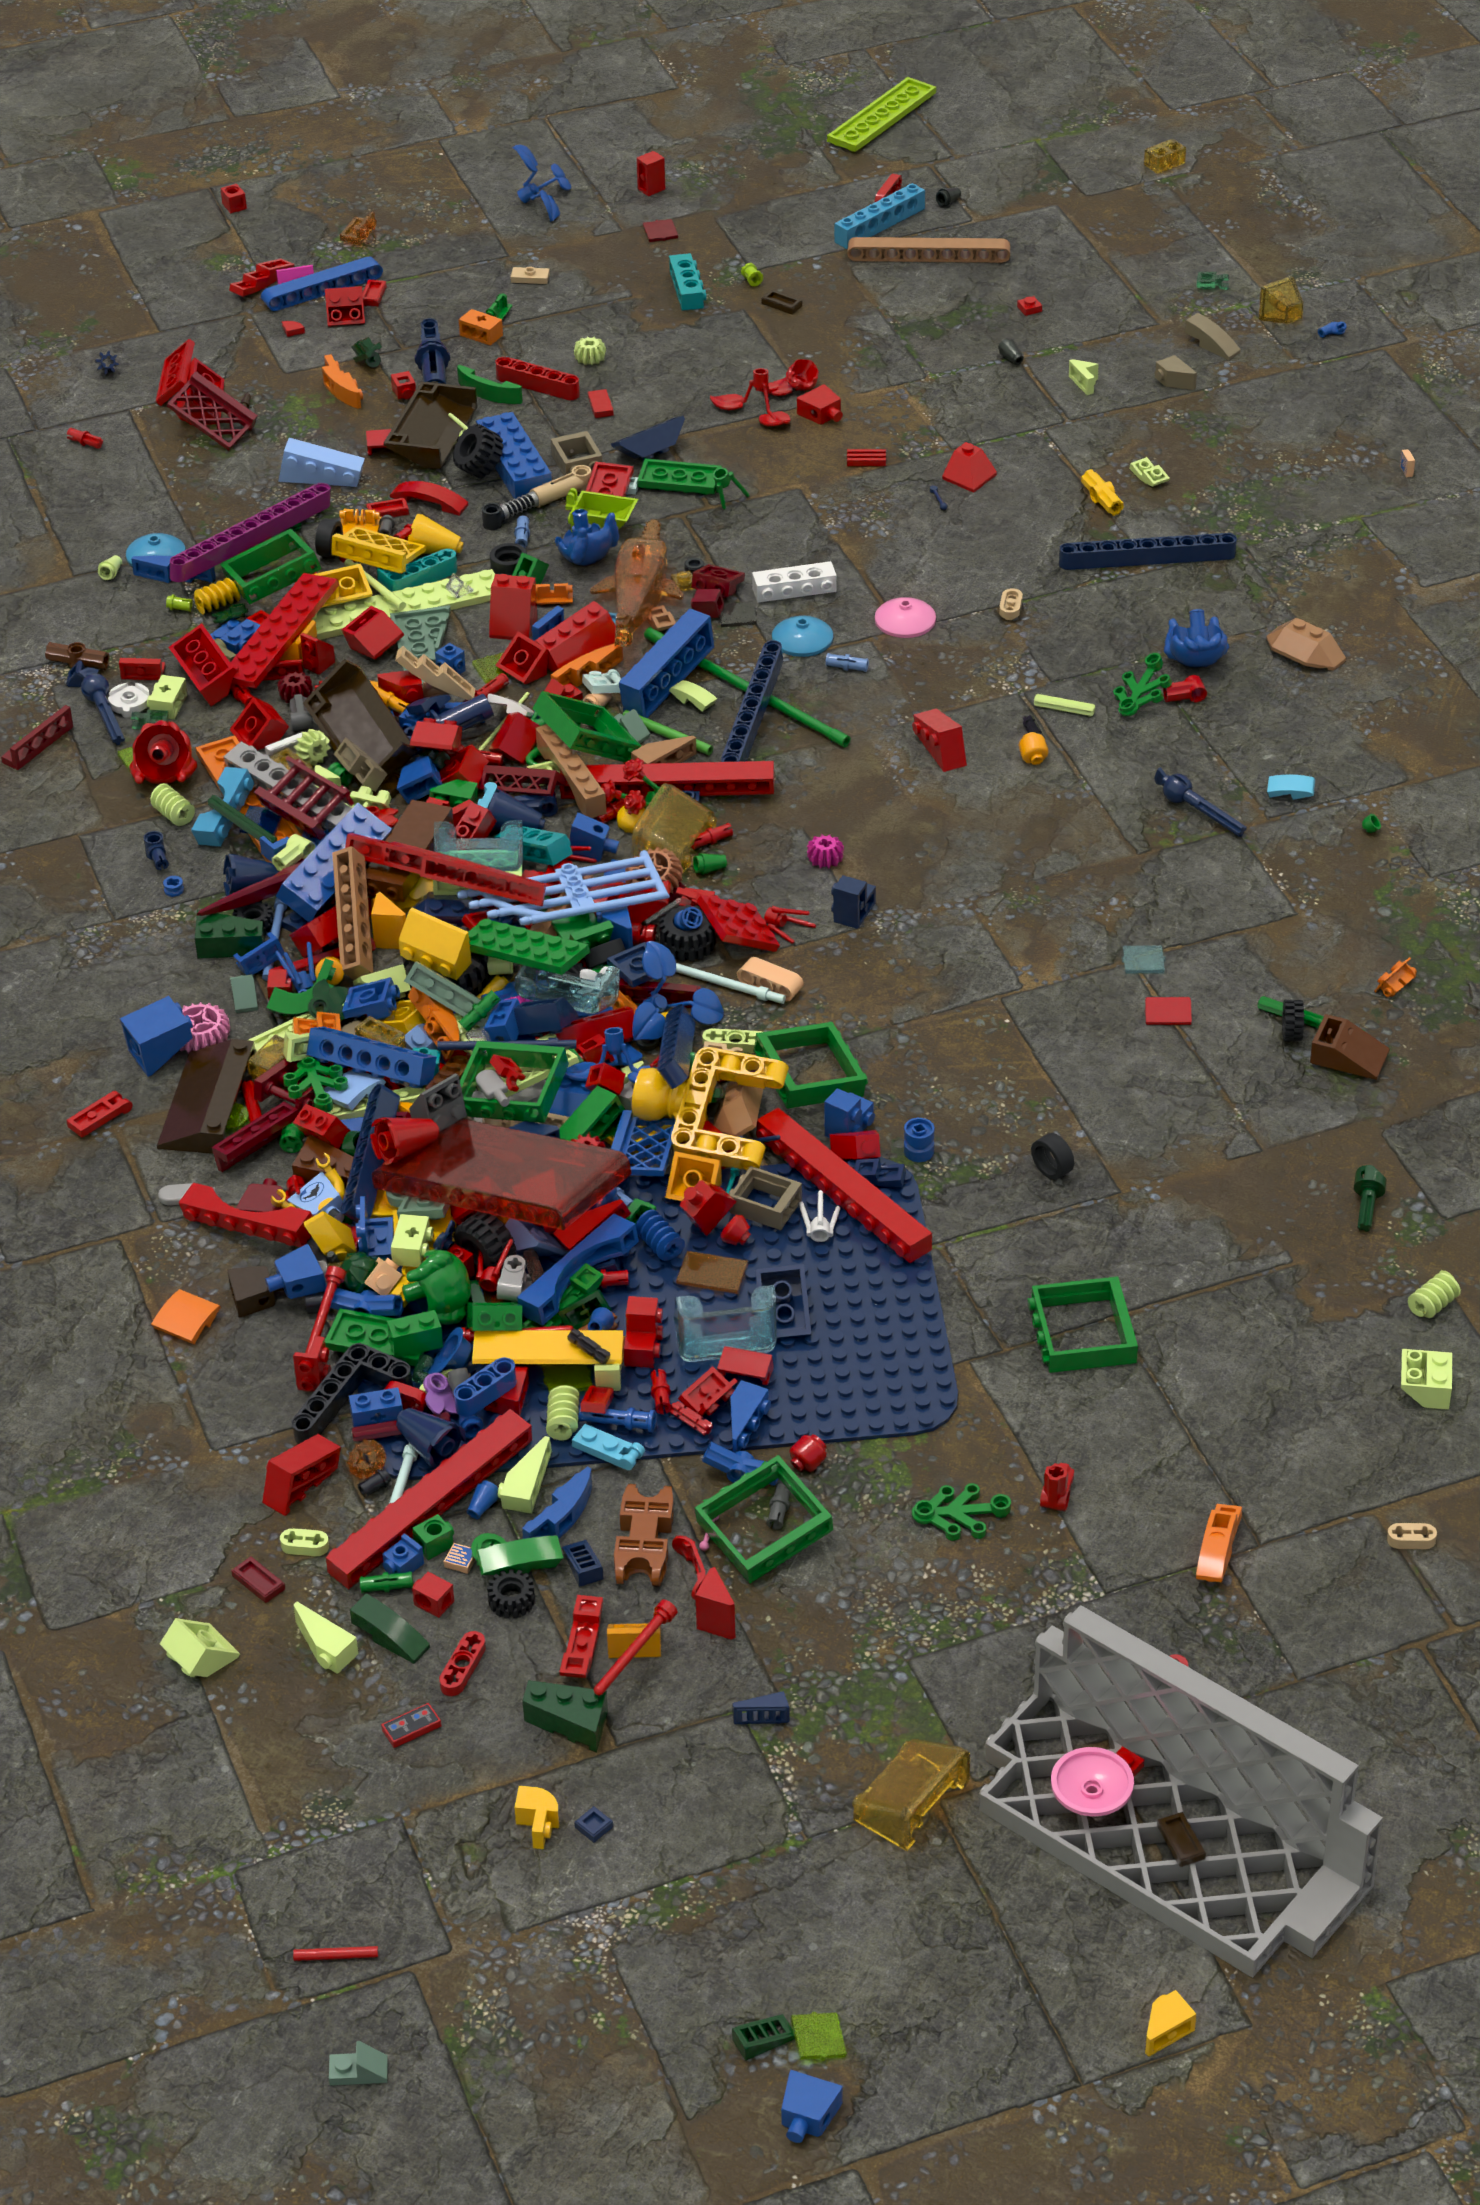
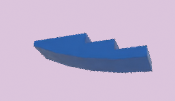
(158, 569)

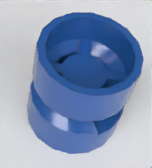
(919, 1139)

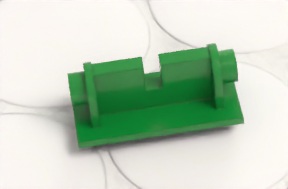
(500, 307)

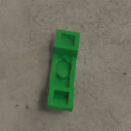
(502, 393)
(583, 1281)

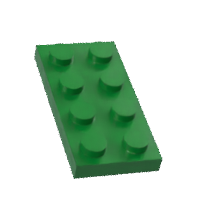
(677, 476)
(363, 1328)

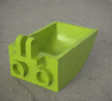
(599, 506)

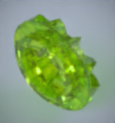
(240, 1116)

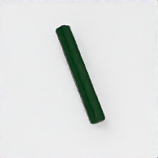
(239, 819)

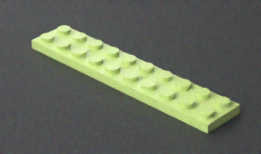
(334, 618)

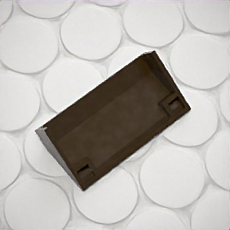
(424, 428)
(353, 709)
(205, 1096)

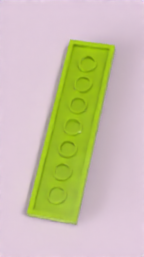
(881, 114)

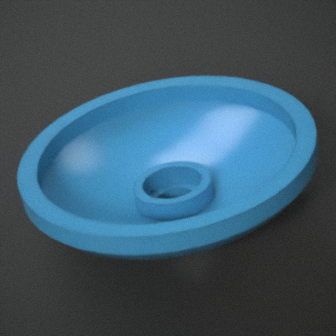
(154, 544)
(803, 636)

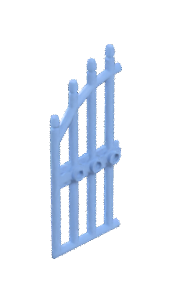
(577, 891)

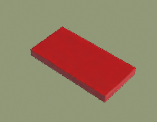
(175, 372)

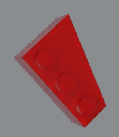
(941, 738)
(318, 932)
(297, 1470)

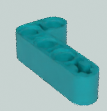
(422, 571)

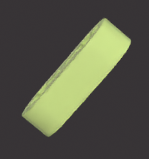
(304, 1542)

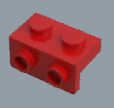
(312, 1367)
(707, 1392)

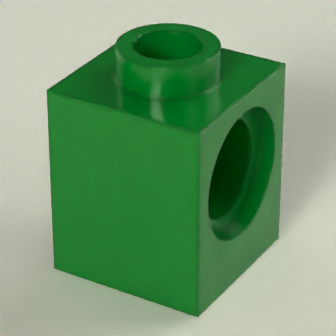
(433, 1536)

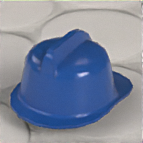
(454, 1354)

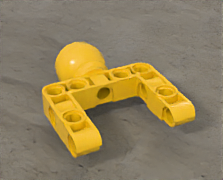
(688, 1102)

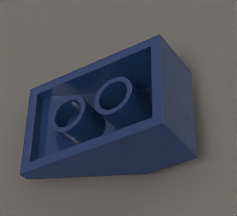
(791, 1299)

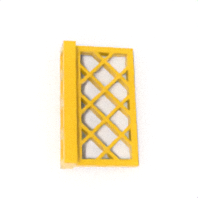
(376, 549)

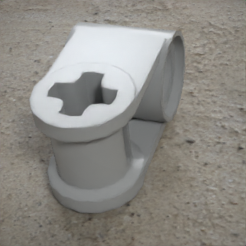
(512, 1278)

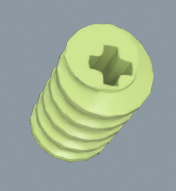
(172, 805)
(1434, 1295)
(562, 1412)

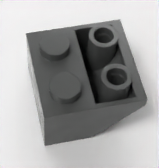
(441, 1103)

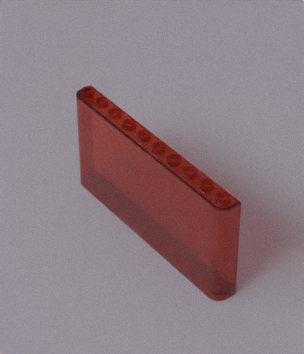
(507, 1173)

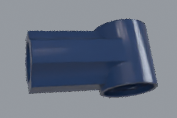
(544, 804)

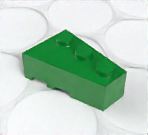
(596, 1115)

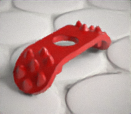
(687, 1548)

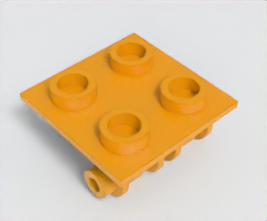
(368, 520)

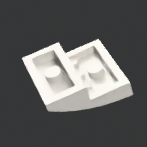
(512, 706)

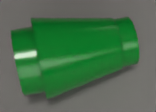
(707, 863)

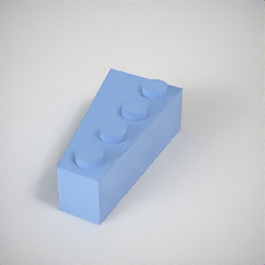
(317, 464)

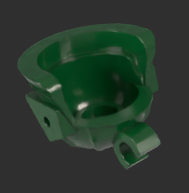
(358, 1268)

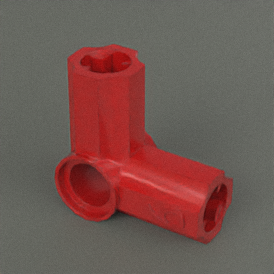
(1057, 1486)

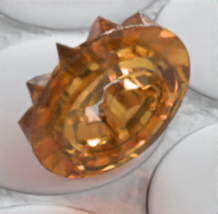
(376, 1457)

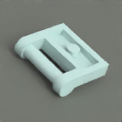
(602, 683)

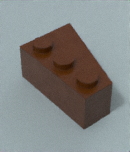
(314, 1148)

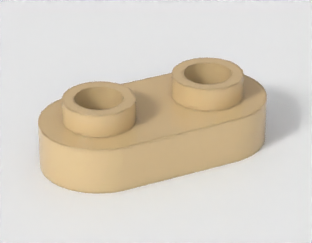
(1010, 604)

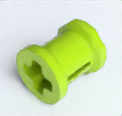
(753, 276)

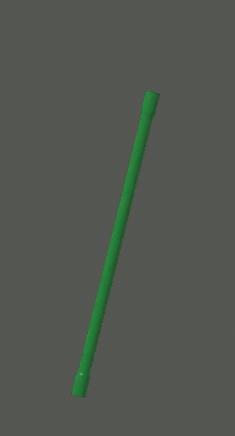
(833, 734)

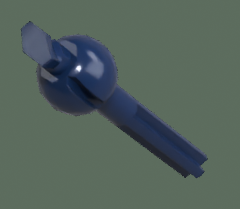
(95, 689)
(1179, 788)

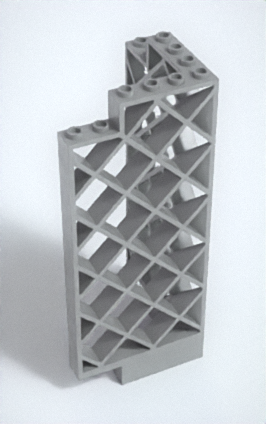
(1347, 1827)

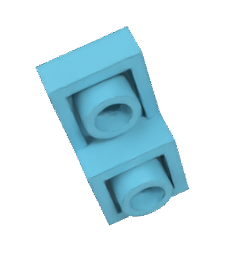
(1296, 785)

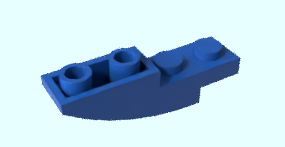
(566, 1508)

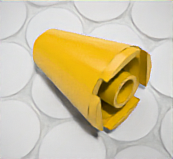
(434, 536)

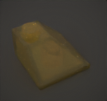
(1281, 302)

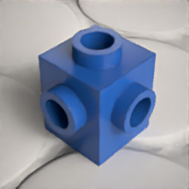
(452, 656)

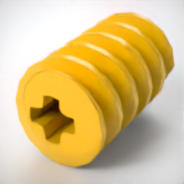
(216, 594)

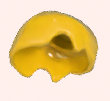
(626, 821)

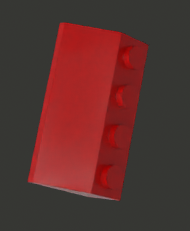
(210, 375)
(578, 635)
(204, 664)

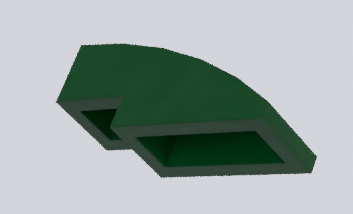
(388, 1629)

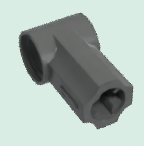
(299, 714)

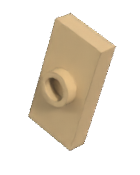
(530, 275)

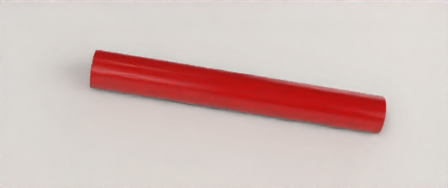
(335, 1953)

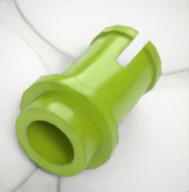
(179, 603)

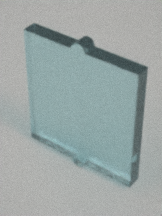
(1143, 959)

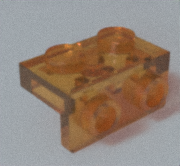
(359, 229)

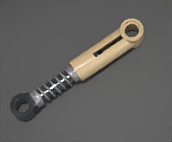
(495, 514)

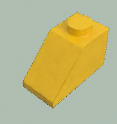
(331, 1235)
(1169, 2021)

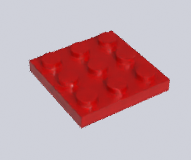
(738, 923)

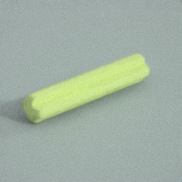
(1064, 705)

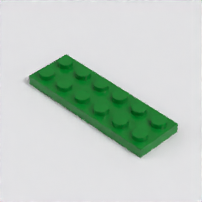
(526, 946)

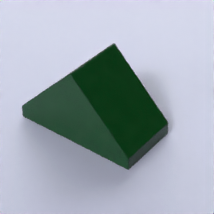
(579, 1312)

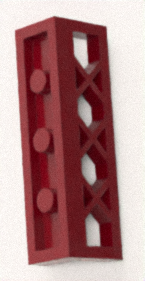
(39, 739)
(522, 775)
(672, 992)
(253, 1136)

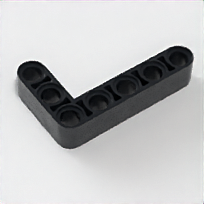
(353, 1367)

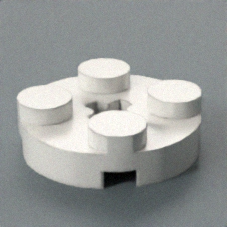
(128, 699)

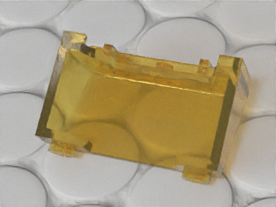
(672, 823)
(909, 1788)

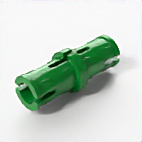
(479, 1011)
(386, 1582)

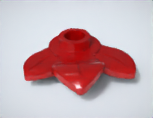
(385, 815)

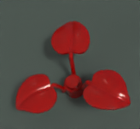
(760, 382)

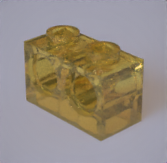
(1165, 156)
(379, 1031)

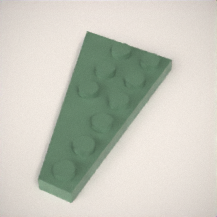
(422, 630)

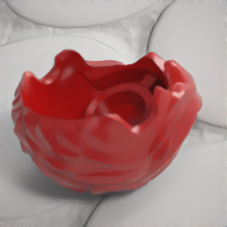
(802, 374)

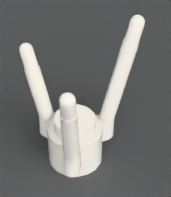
(819, 1228)

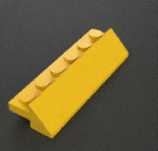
(543, 1346)

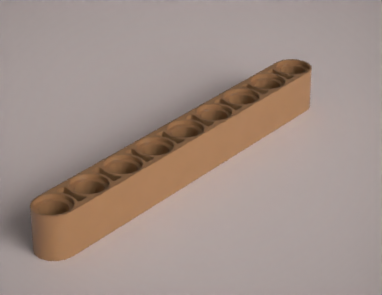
(920, 251)

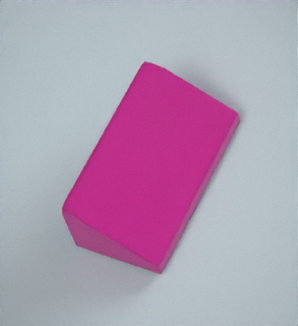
(289, 274)

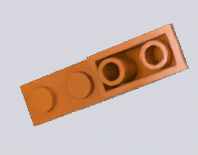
(341, 383)
(439, 1019)
(1217, 1542)

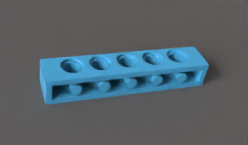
(880, 215)

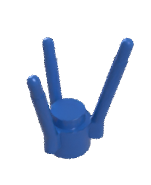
(301, 979)

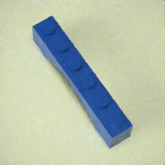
(607, 1241)

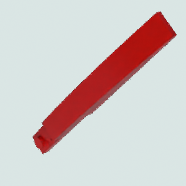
(448, 869)

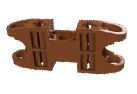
(643, 1549)

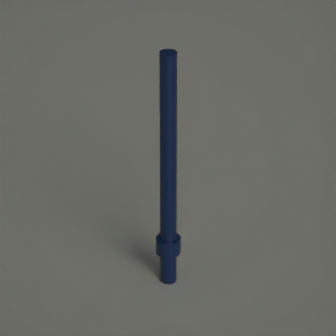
(469, 1045)

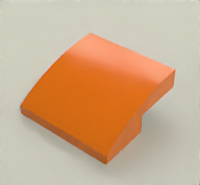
(325, 1019)
(185, 1316)

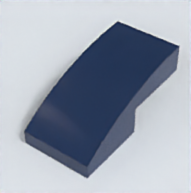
(880, 1174)

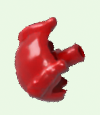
(162, 754)

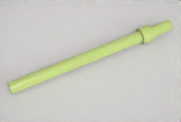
(380, 588)

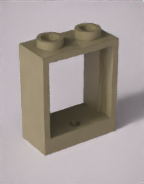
(572, 445)
(755, 1178)

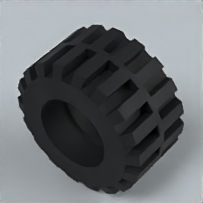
(478, 451)
(686, 944)
(486, 1234)

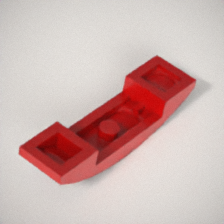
(431, 492)
(583, 1637)

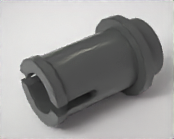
(386, 524)

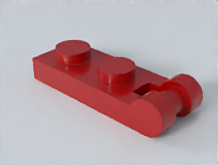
(99, 1113)

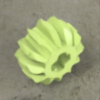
(589, 351)
(312, 746)

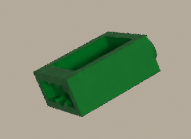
(494, 1316)

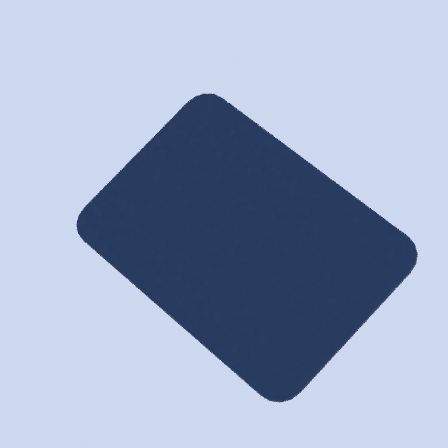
(865, 1373)

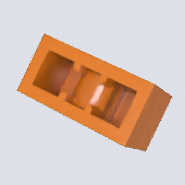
(480, 327)

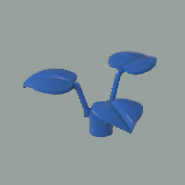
(530, 191)
(647, 1020)
(622, 1052)

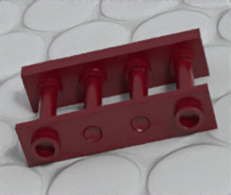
(299, 816)
(272, 1081)

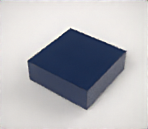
(593, 1824)

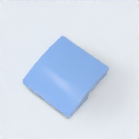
(358, 1087)

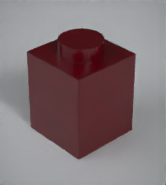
(708, 602)

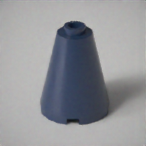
(508, 808)
(245, 871)
(430, 1435)

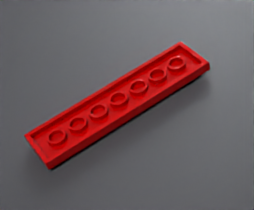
(281, 628)

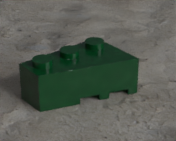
(226, 935)
(566, 1710)

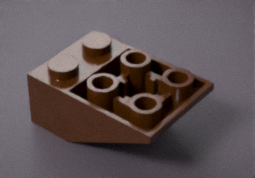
(1347, 1048)

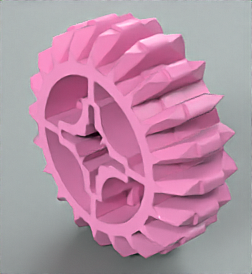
(209, 1026)

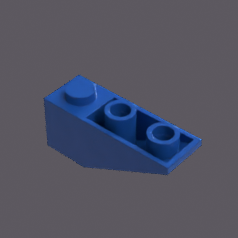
(747, 1408)

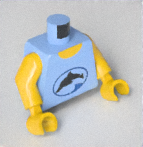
(320, 1194)

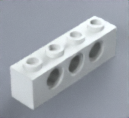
(794, 582)

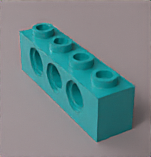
(687, 281)
(544, 846)

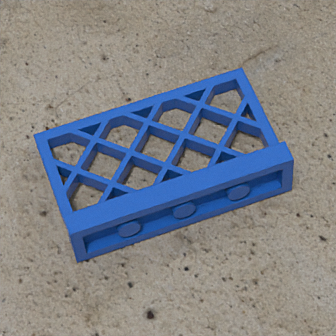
(624, 1142)

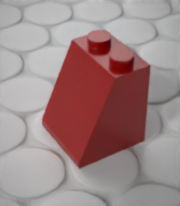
(512, 606)

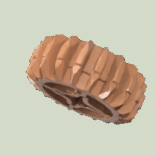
(666, 864)

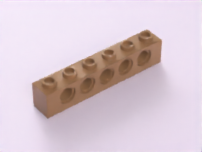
(352, 912)

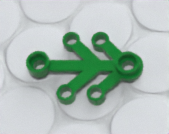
(1130, 705)
(310, 1068)
(930, 1512)

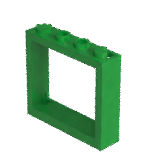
(264, 554)
(561, 714)
(524, 1056)
(812, 1093)
(1082, 1292)
(785, 1547)

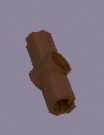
(77, 651)

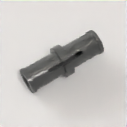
(779, 1505)

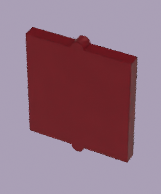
(660, 230)

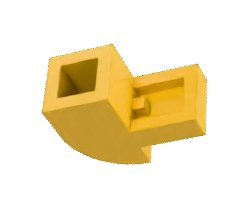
(537, 1809)

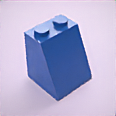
(156, 1033)

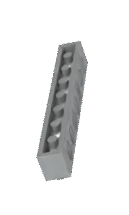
(268, 773)

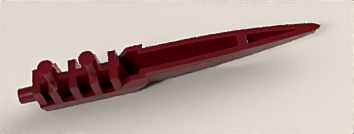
(251, 894)

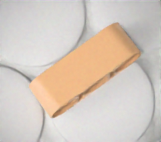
(765, 974)

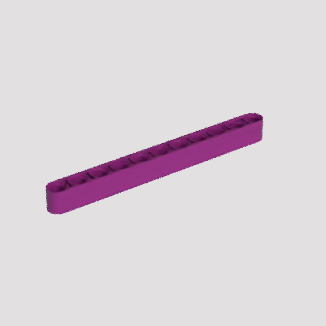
(249, 532)

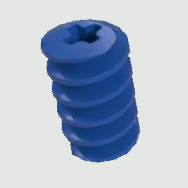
(659, 1235)

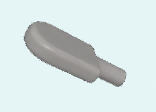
(492, 1086)
(172, 1194)

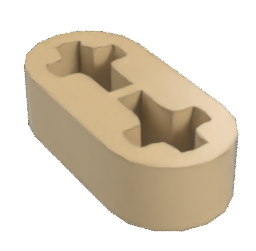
(1411, 1536)

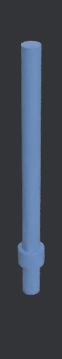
(279, 908)

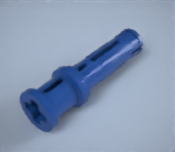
(629, 1422)

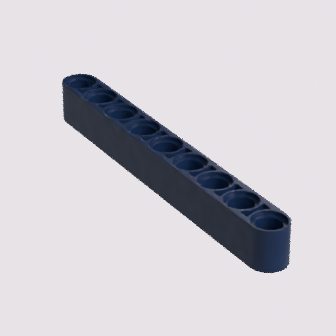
(1147, 551)
(754, 703)
(676, 1046)

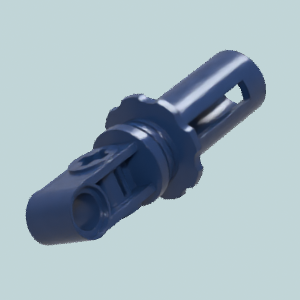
(432, 353)
(466, 714)

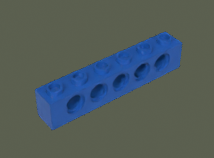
(371, 1056)

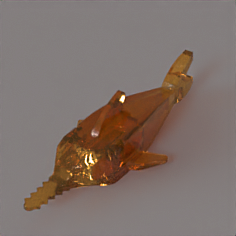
(638, 581)

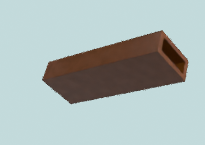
(413, 829)

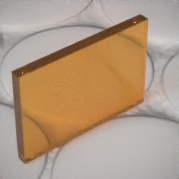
(712, 1272)

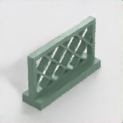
(443, 990)

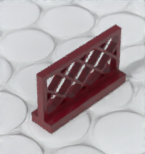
(221, 403)

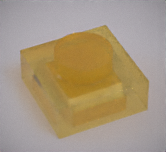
(683, 580)

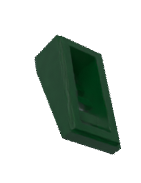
(759, 2046)

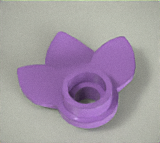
(439, 1394)

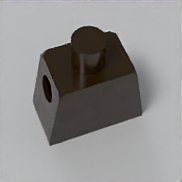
(250, 1289)

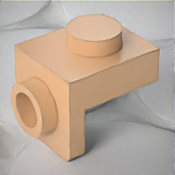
(383, 1276)

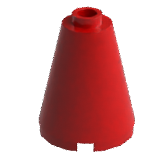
(401, 1137)

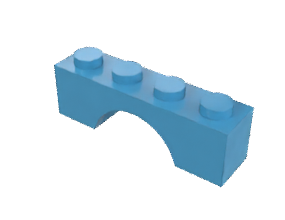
(212, 827)

